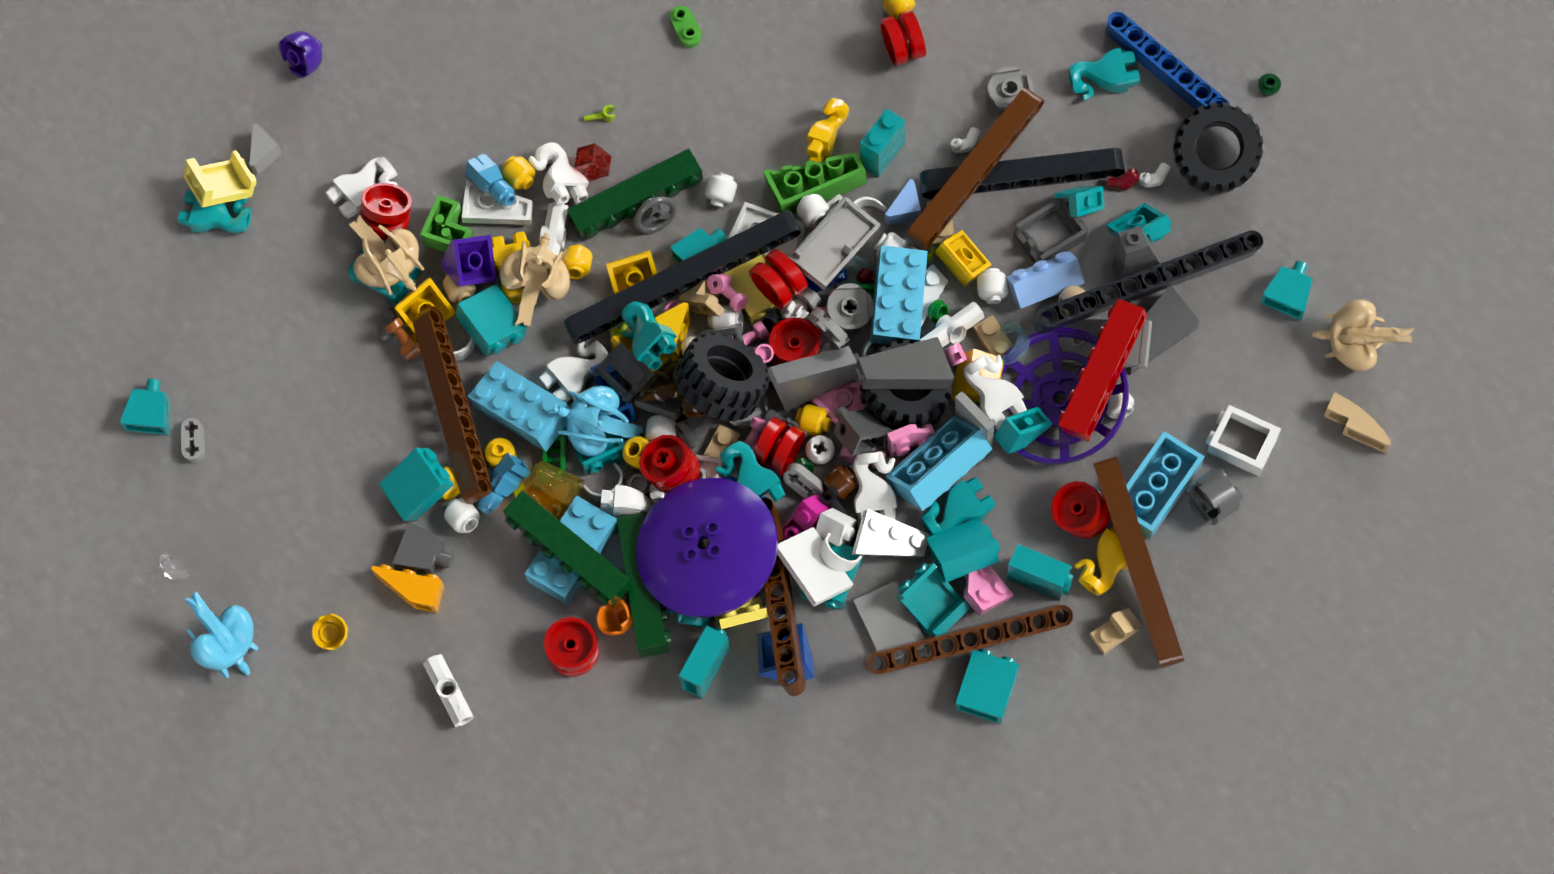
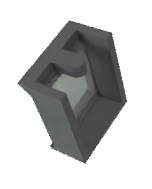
(1050, 231)

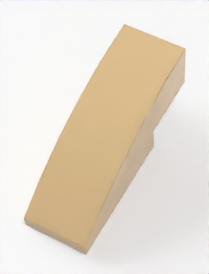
(1357, 423)

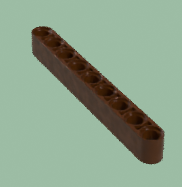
(974, 170)
(452, 405)
(1138, 562)
(787, 625)
(979, 634)

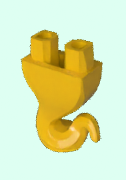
(824, 132)
(501, 253)
(1110, 563)

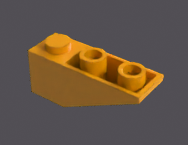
(417, 590)

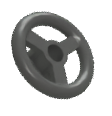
(653, 212)

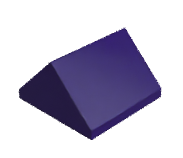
(470, 261)

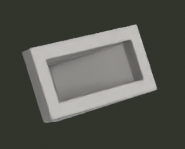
(263, 150)

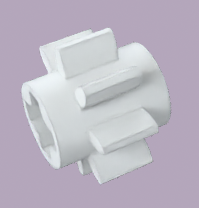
(795, 309)

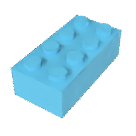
(898, 295)
(519, 406)
(938, 463)
(1162, 481)
(590, 525)

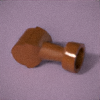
(410, 346)

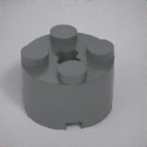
(1214, 496)

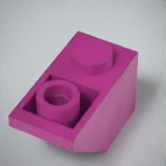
(804, 516)

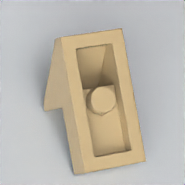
(702, 301)
(1116, 630)

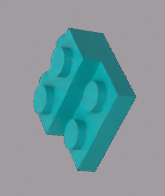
(1150, 219)

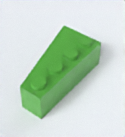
(825, 178)

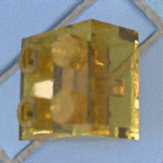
(553, 488)

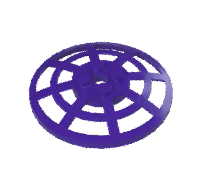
(1062, 382)

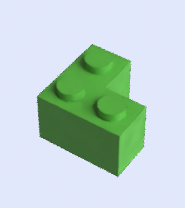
(443, 225)

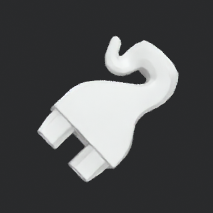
(561, 179)
(352, 185)
(573, 372)
(994, 393)
(874, 491)
(627, 501)

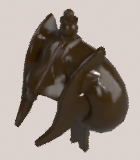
(671, 391)

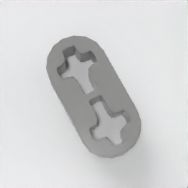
(809, 297)
(197, 440)
(804, 481)

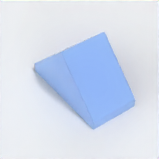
(905, 207)

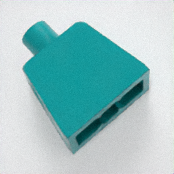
(695, 243)
(1289, 290)
(147, 410)

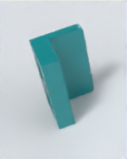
(1083, 199)

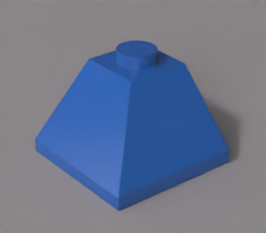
(766, 657)

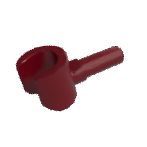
(865, 275)

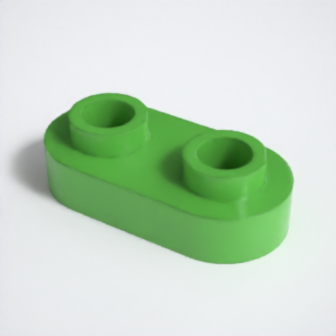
(684, 25)

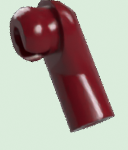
(1125, 182)

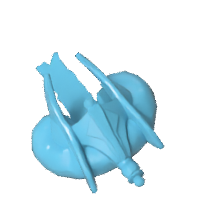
(590, 419)
(227, 638)

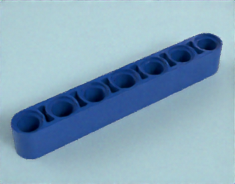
(1162, 58)

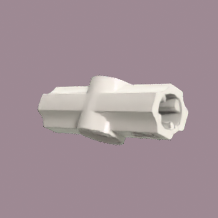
(555, 226)
(954, 328)
(454, 702)

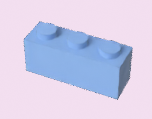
(1044, 279)

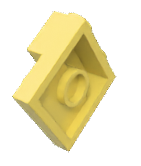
(749, 612)

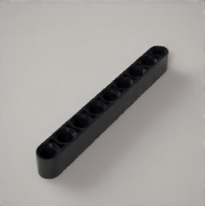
(1035, 171)

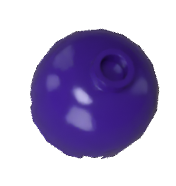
(302, 52)

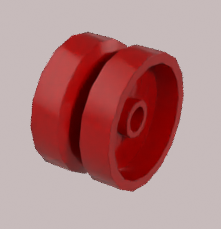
(903, 37)
(385, 206)
(778, 278)
(794, 340)
(778, 446)
(668, 463)
(1080, 510)
(573, 633)

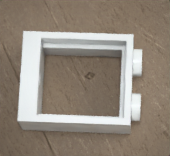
(1234, 457)

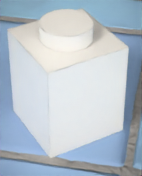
(837, 524)

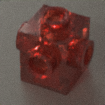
(592, 161)

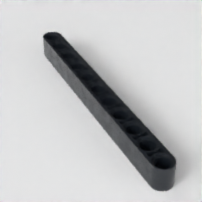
(684, 275)
(1140, 288)

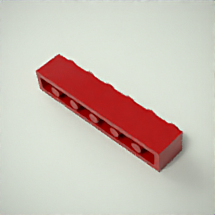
(1102, 370)

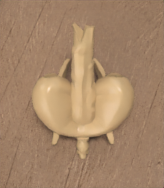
(389, 261)
(537, 271)
(1353, 335)

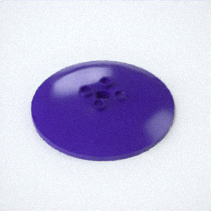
(724, 573)

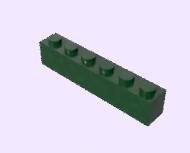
(626, 197)
(567, 548)
(646, 610)

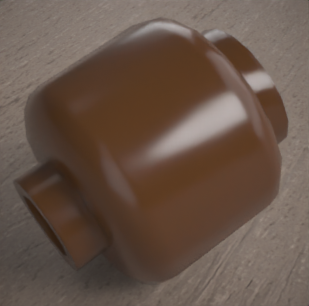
(843, 480)

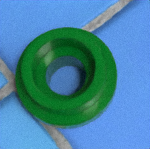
(937, 310)

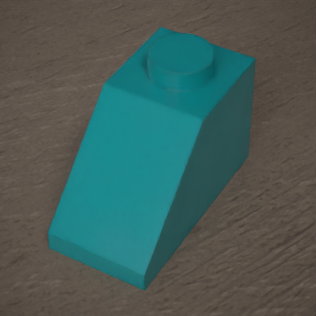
(1022, 429)

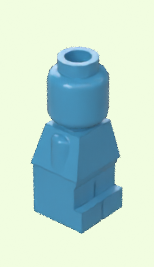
(489, 179)
(504, 481)

